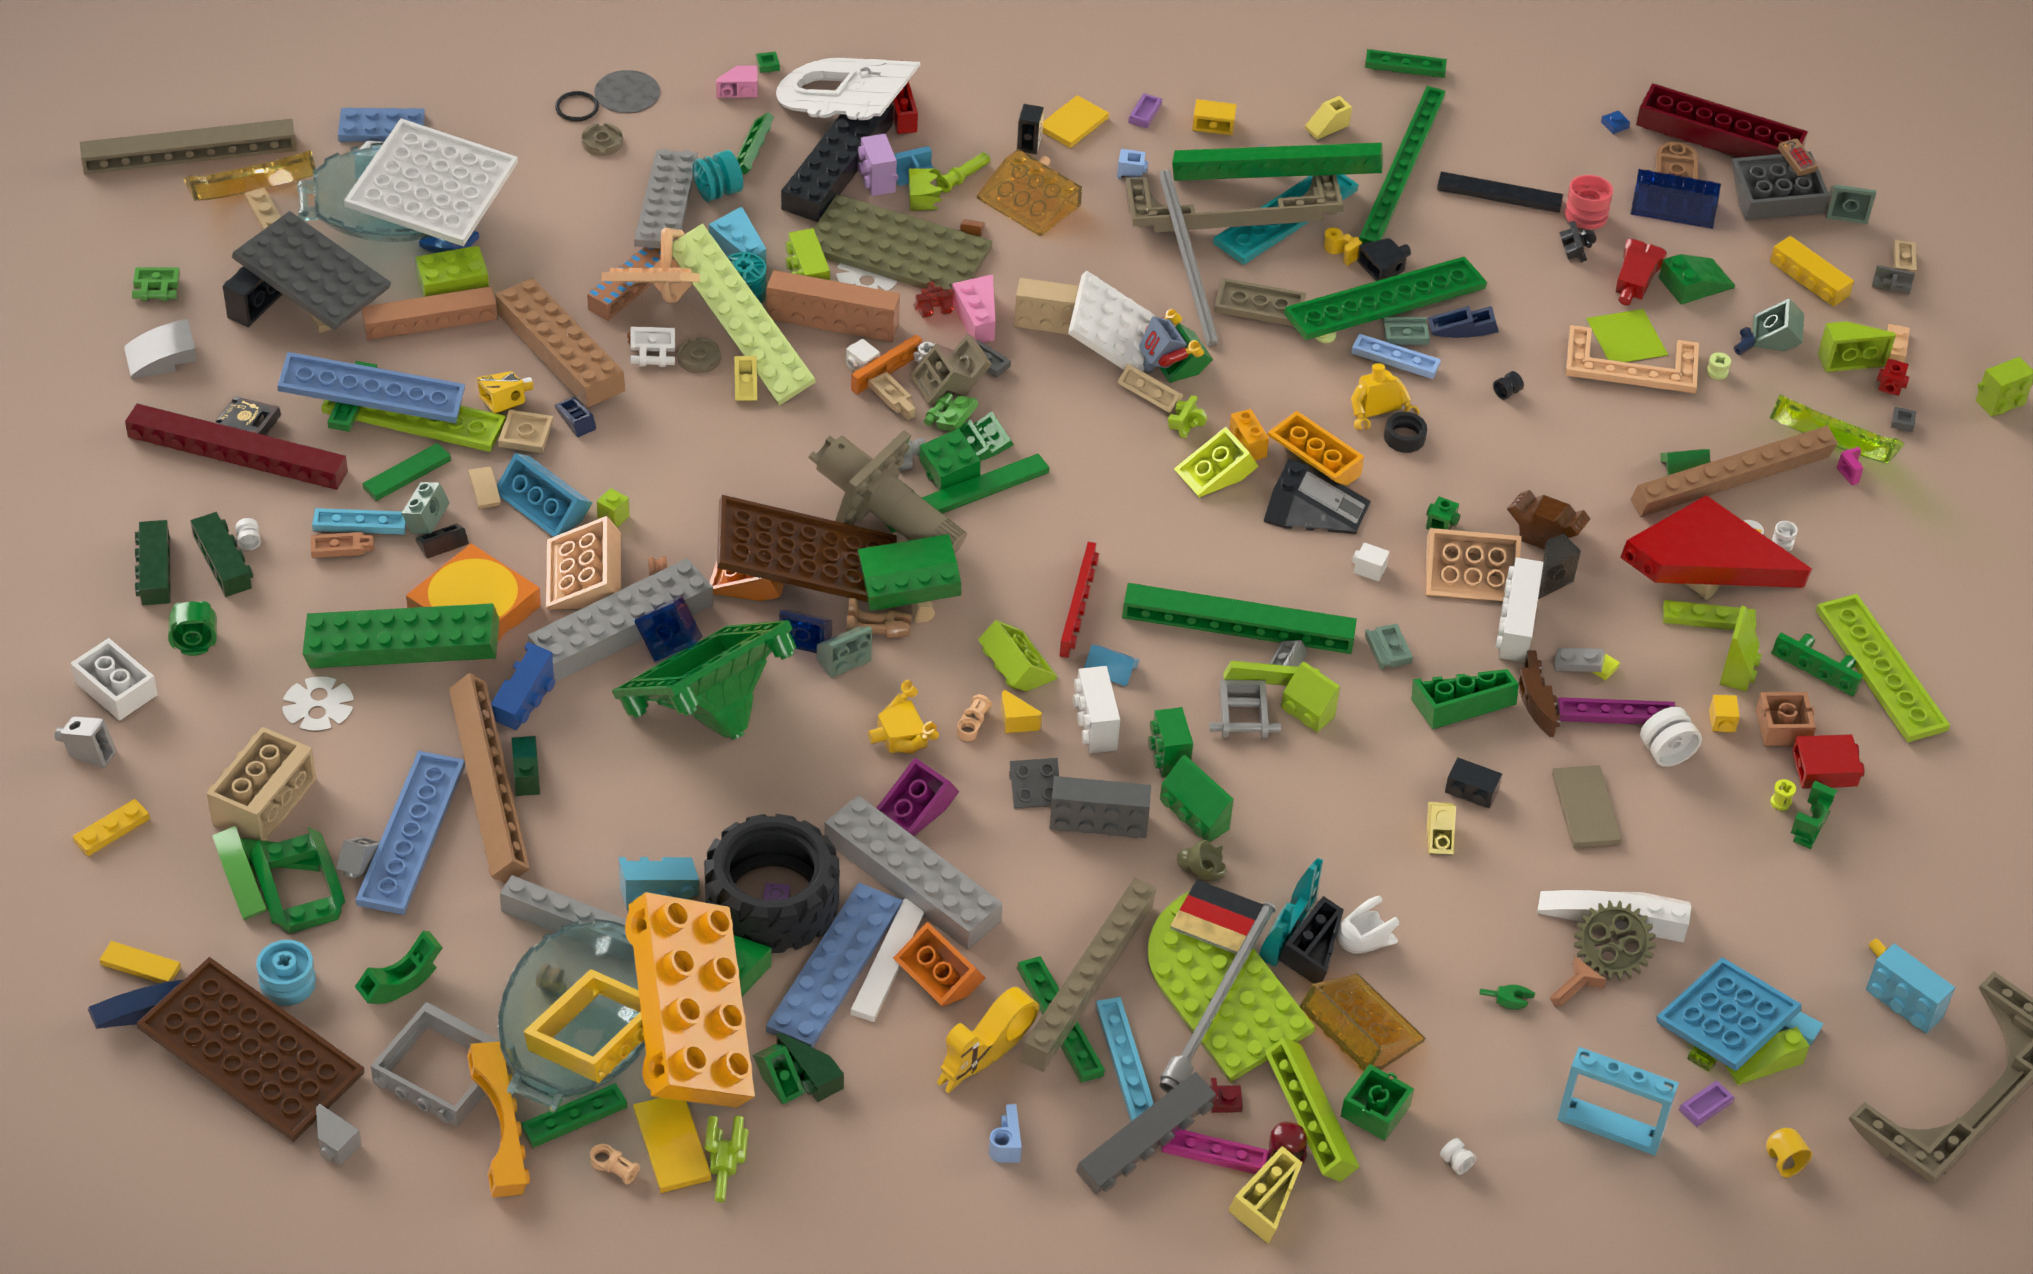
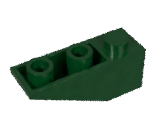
(815, 1069)

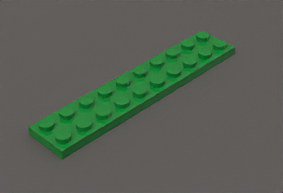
(1384, 298)

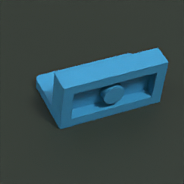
(1117, 663)

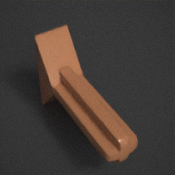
(1583, 977)

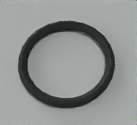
(576, 118)

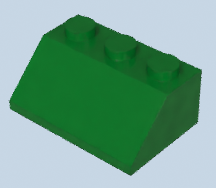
(1197, 800)

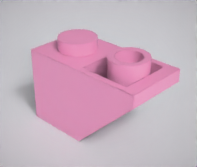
(738, 82)

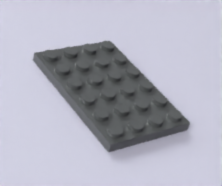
(311, 270)

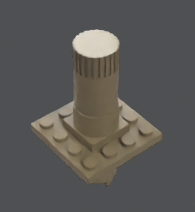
(875, 488)

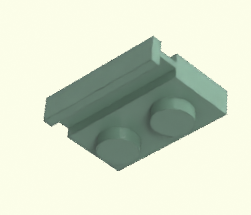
(1406, 330)
(1389, 646)

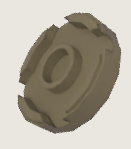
(602, 139)
(699, 355)

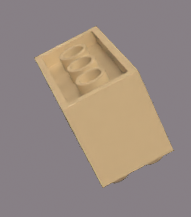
(261, 785)

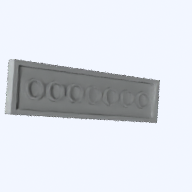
(665, 196)

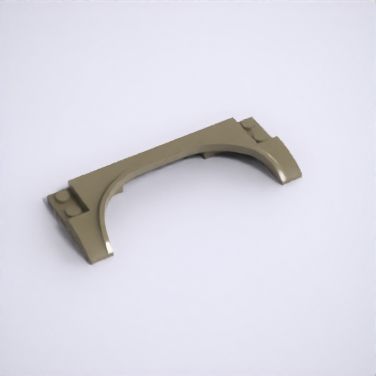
(1321, 198)
(1939, 1149)

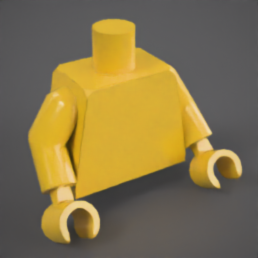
(1378, 395)
(901, 725)

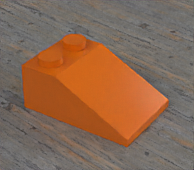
(744, 586)

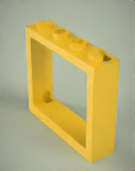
(541, 1032)

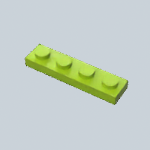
(1703, 615)

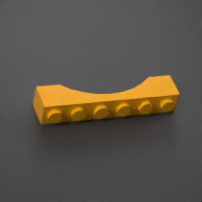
(489, 1071)

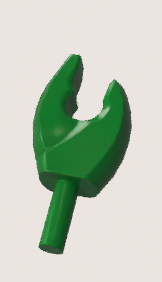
(1507, 996)

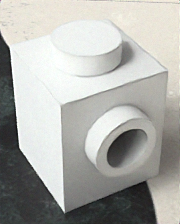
(860, 354)
(1370, 561)

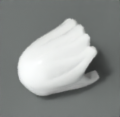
(1365, 931)

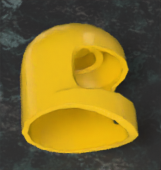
(1788, 1143)

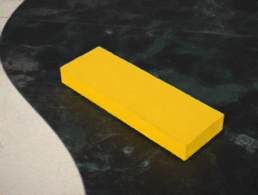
(139, 963)

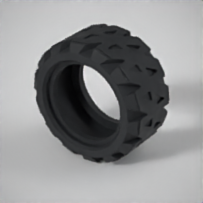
(781, 843)

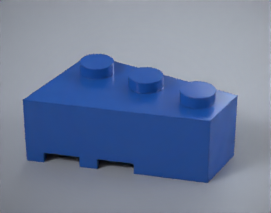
(526, 687)

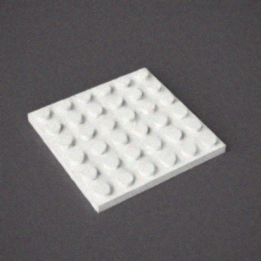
(431, 182)

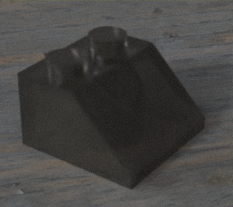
(1559, 564)

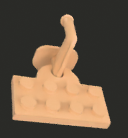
(666, 274)

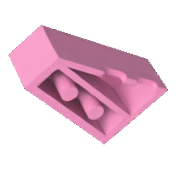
(976, 307)

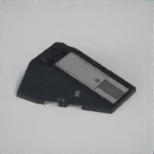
(1314, 501)

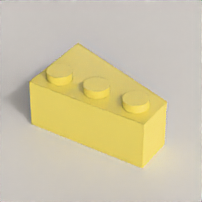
(1266, 1194)

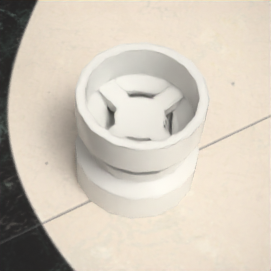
(248, 534)
(1784, 535)
(1459, 1157)

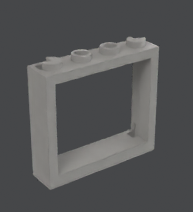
(450, 1027)

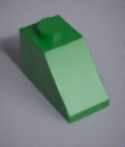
(779, 1073)

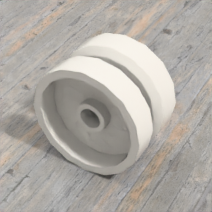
(1671, 736)

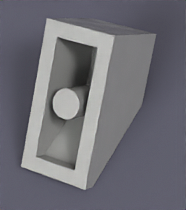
(356, 856)
(335, 1136)

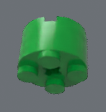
(192, 627)

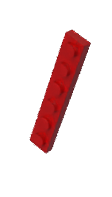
(1078, 606)

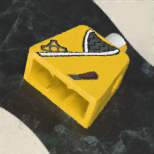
(503, 390)

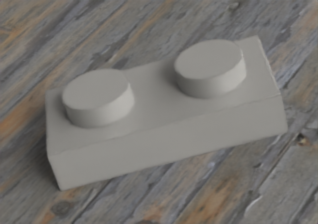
(1579, 659)

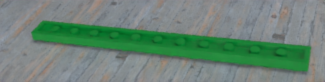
(1402, 165)

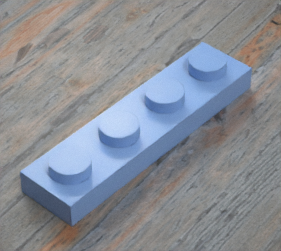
(1396, 356)

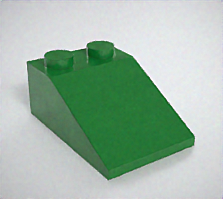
(1693, 277)

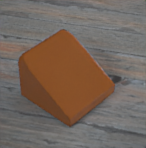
(972, 227)

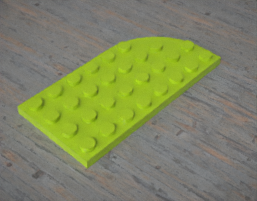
(1252, 1014)

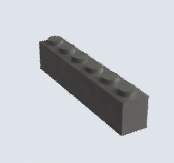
(1146, 1133)

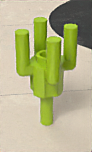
(725, 1153)

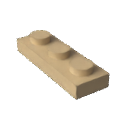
(1150, 388)

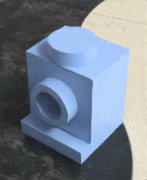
(1132, 163)

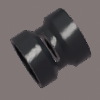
(1508, 385)

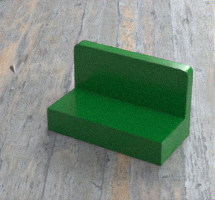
(1684, 460)

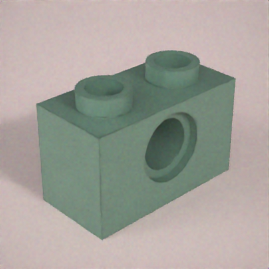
(425, 508)

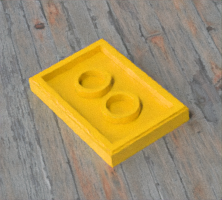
(1074, 121)

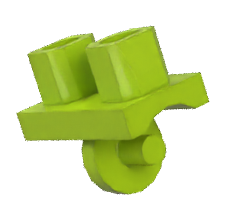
(1187, 416)

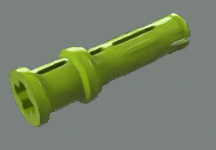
(958, 174)

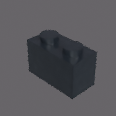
(1473, 782)

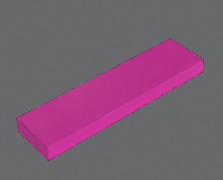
(1217, 1151)

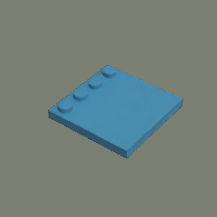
(1729, 1013)

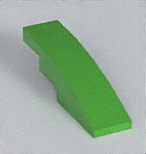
(239, 873)

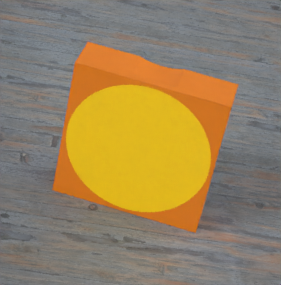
(479, 579)

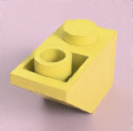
(1329, 118)
(1441, 827)

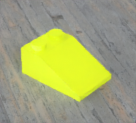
(1216, 464)

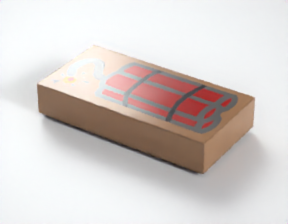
(1797, 157)

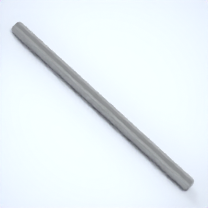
(1188, 258)

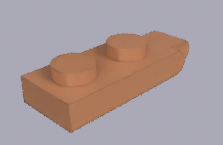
(341, 544)

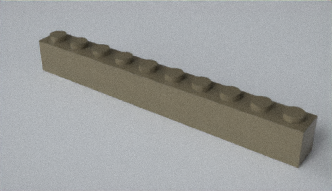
(187, 146)
(1088, 975)

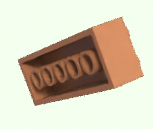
(833, 306)

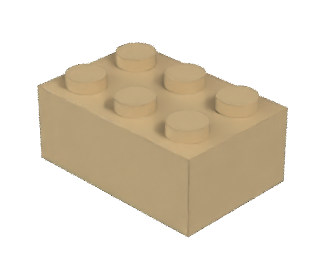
(1044, 305)

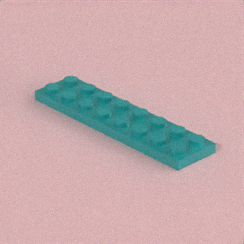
(1248, 242)

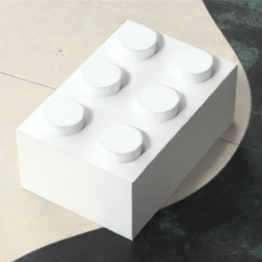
(114, 679)
(1096, 709)

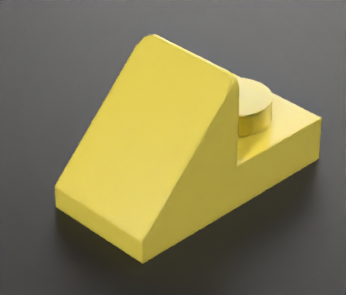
(745, 378)

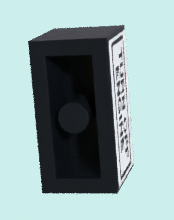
(1030, 128)

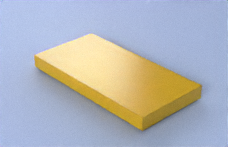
(671, 1143)

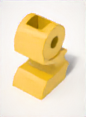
(1337, 242)

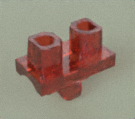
(934, 297)

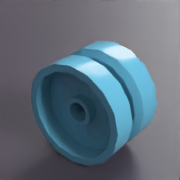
(286, 972)

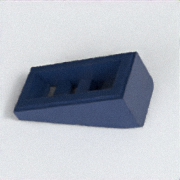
(578, 418)

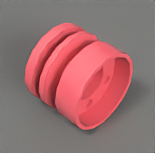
(1589, 201)

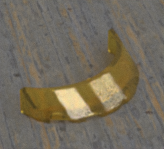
(250, 178)

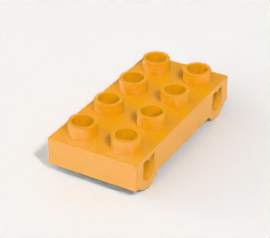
(690, 1001)

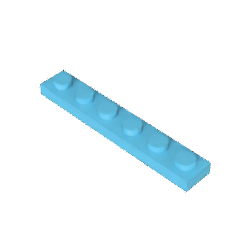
(1124, 1056)

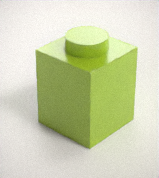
(614, 506)

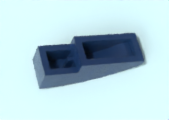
(1464, 323)

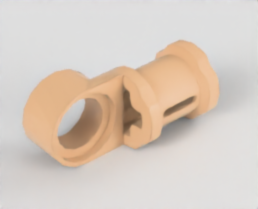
(968, 719)
(615, 1163)

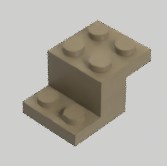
(950, 369)

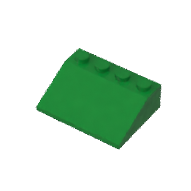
(910, 572)

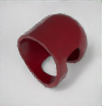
(1290, 1136)

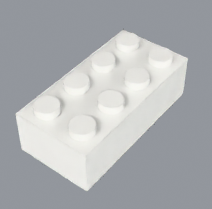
(1519, 609)

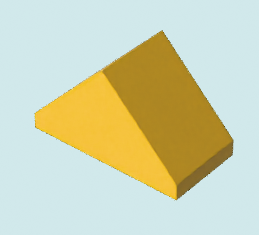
(1019, 715)

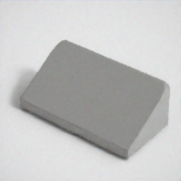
(1289, 653)

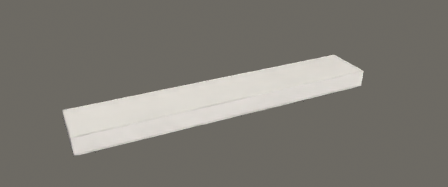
(884, 966)

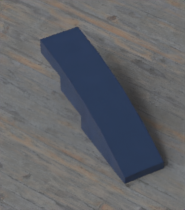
(129, 1006)

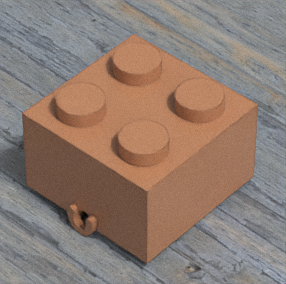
(1784, 717)

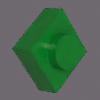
(767, 62)

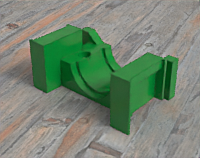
(1807, 827)

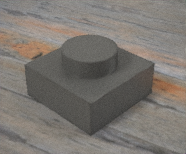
(1903, 419)

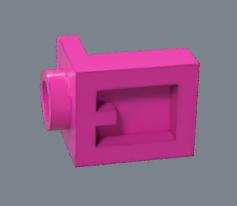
(1850, 466)

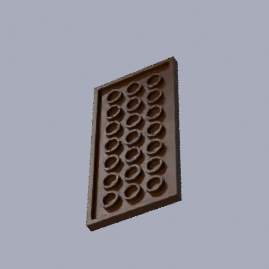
(794, 547)
(250, 1048)

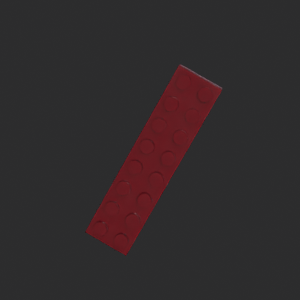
(1713, 124)

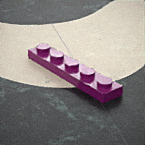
(1608, 710)

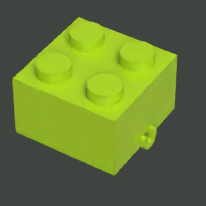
(2005, 386)

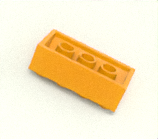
(1319, 448)

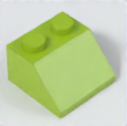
(1311, 697)

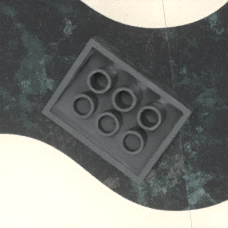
(1773, 189)

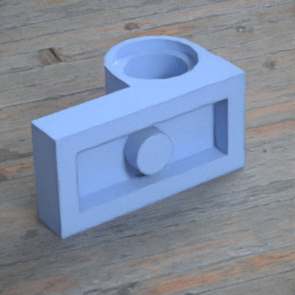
(1008, 1136)

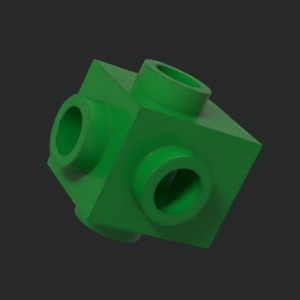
(1442, 511)

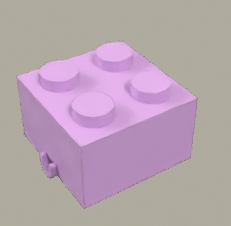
(877, 165)

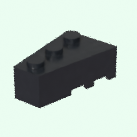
(1313, 942)

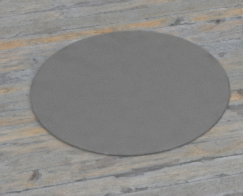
(627, 91)

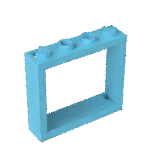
(1608, 1123)

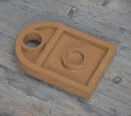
(1678, 164)

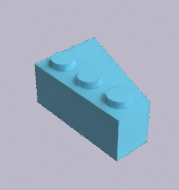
(736, 234)
(667, 877)

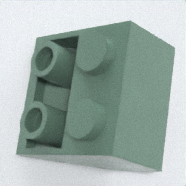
(845, 651)

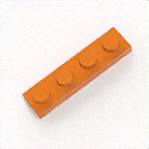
(889, 363)

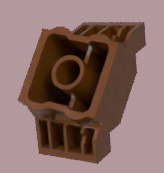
(1545, 518)

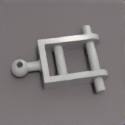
(1243, 694)

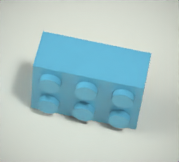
(1910, 988)

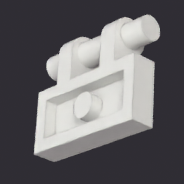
(652, 339)

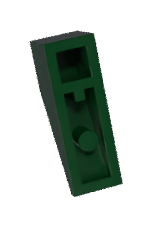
(525, 766)

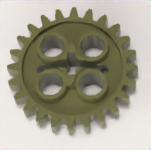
(1624, 960)

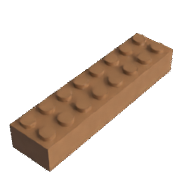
(560, 342)

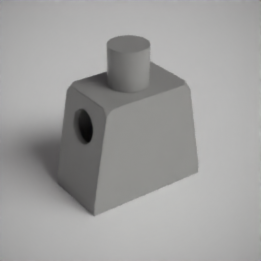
(87, 740)

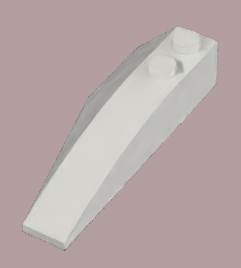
(1668, 915)

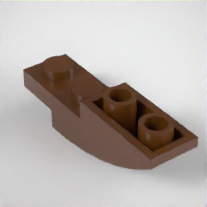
(1536, 696)

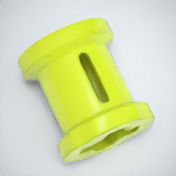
(1778, 798)

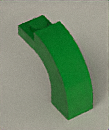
(402, 977)

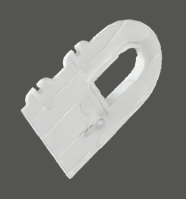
(864, 93)

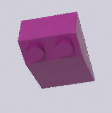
(917, 797)

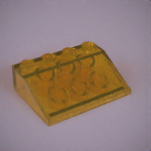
(1031, 193)
(1360, 1021)

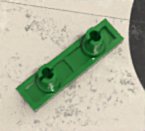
(1817, 664)

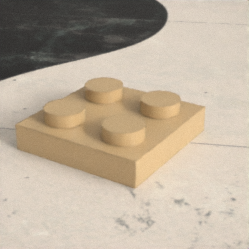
(525, 431)

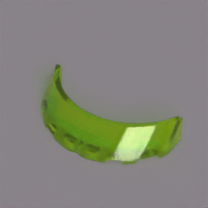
(1847, 435)

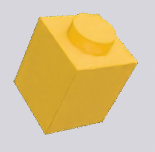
(1724, 713)

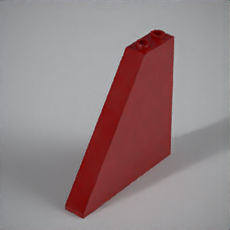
(1712, 548)

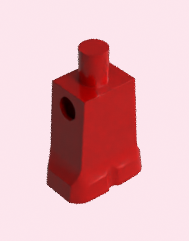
(1638, 269)

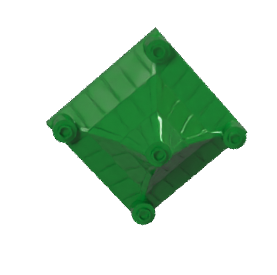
(712, 677)

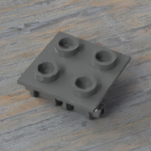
(1033, 781)

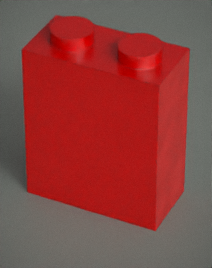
(1828, 760)

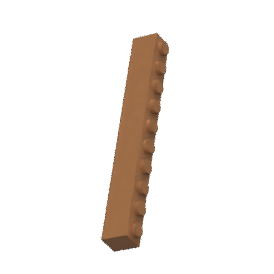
(1733, 471)
(488, 779)

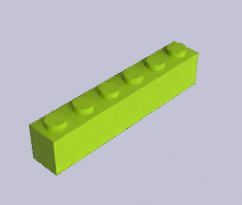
(1312, 1109)

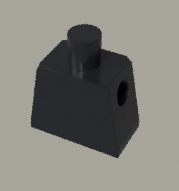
(1383, 258)

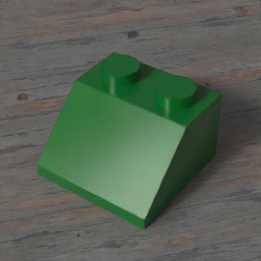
(1191, 365)

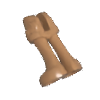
(890, 624)

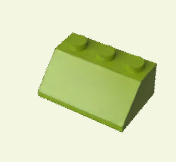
(1016, 657)

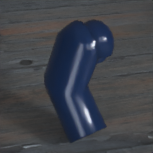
(1747, 341)

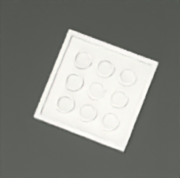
(1109, 322)

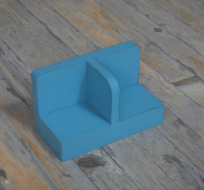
(912, 159)

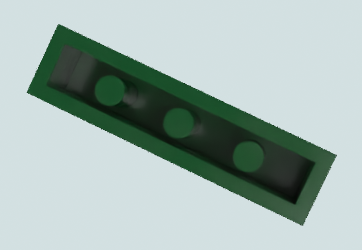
(221, 554)
(153, 562)

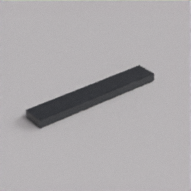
(1500, 192)

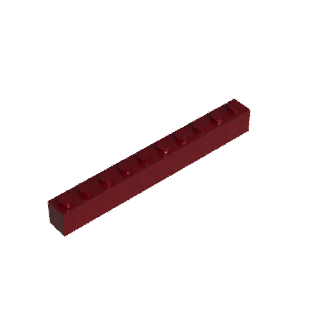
(236, 446)

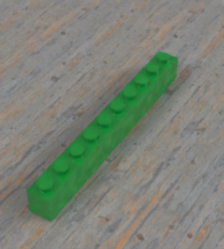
(1277, 161)
(1238, 618)

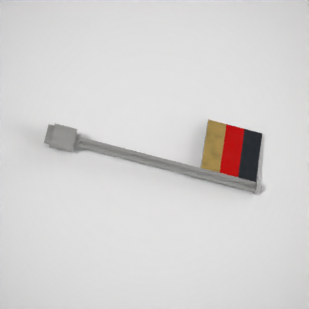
(1229, 924)

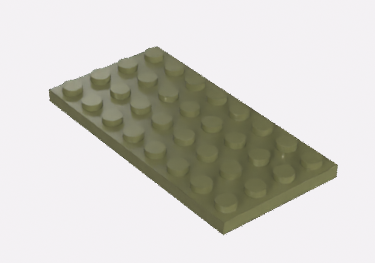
(898, 244)

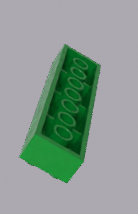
(401, 635)

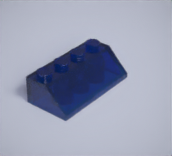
(1675, 198)

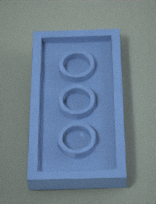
(374, 123)

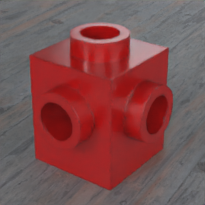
(1893, 377)

